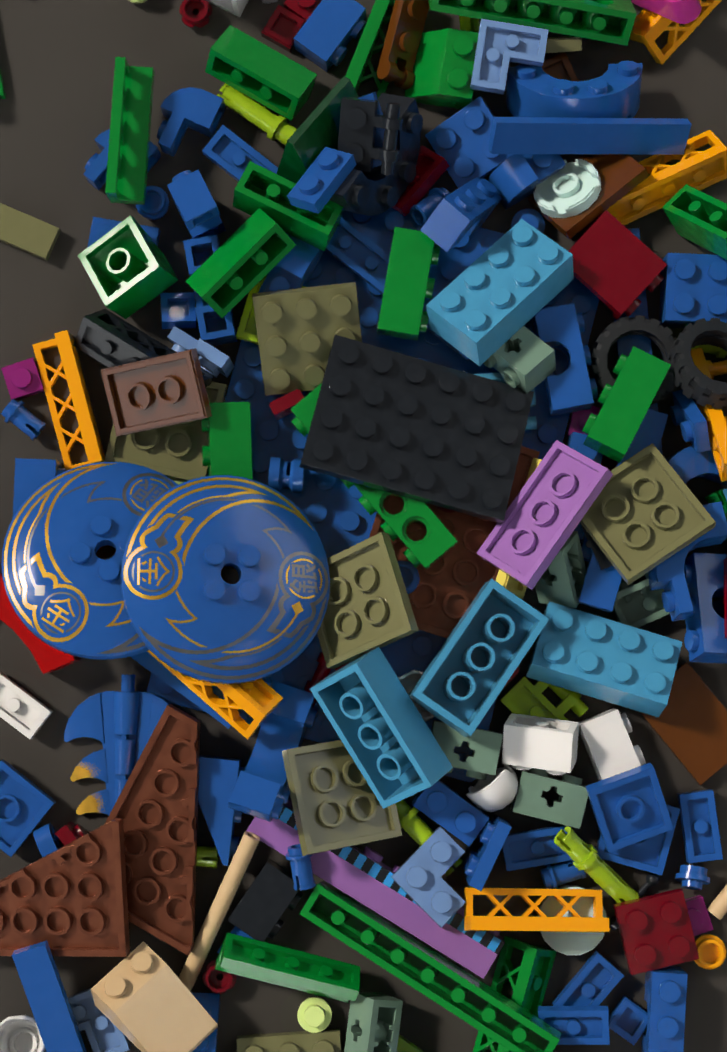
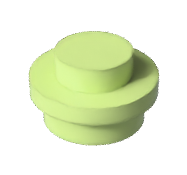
(314, 1014)

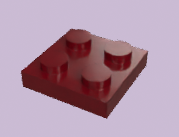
(656, 931)

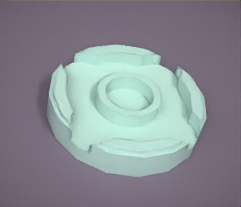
(576, 193)
(571, 942)

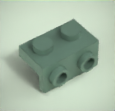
(637, 604)

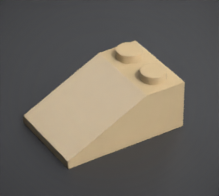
(152, 1004)

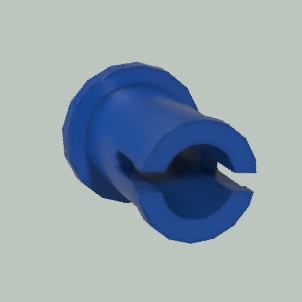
(424, 209)
(23, 419)
(301, 868)
(560, 874)

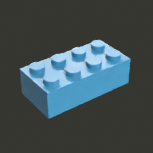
(500, 292)
(478, 658)
(605, 659)
(381, 728)

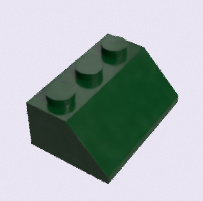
(315, 133)

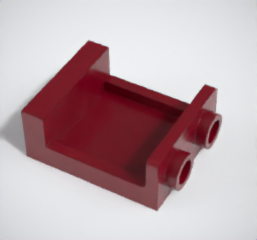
(615, 265)

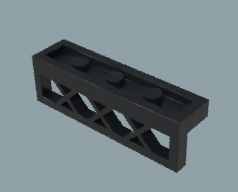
(118, 342)

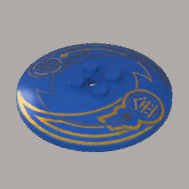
(52, 561)
(186, 607)

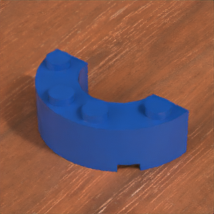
(540, 95)
(264, 783)

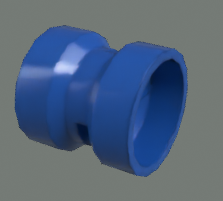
(286, 475)

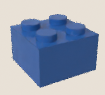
(692, 289)

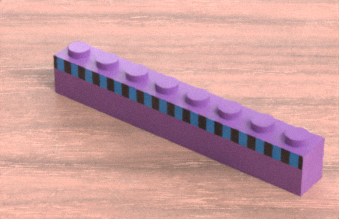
(370, 883)

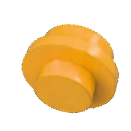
(710, 951)

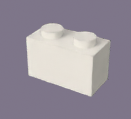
(540, 743)
(609, 743)

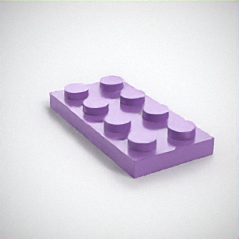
(544, 514)

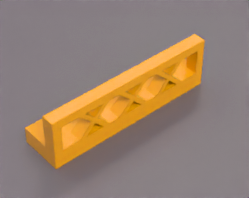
(649, 27)
(695, 169)
(78, 395)
(253, 697)
(541, 923)

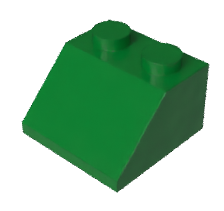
(444, 68)
(127, 268)

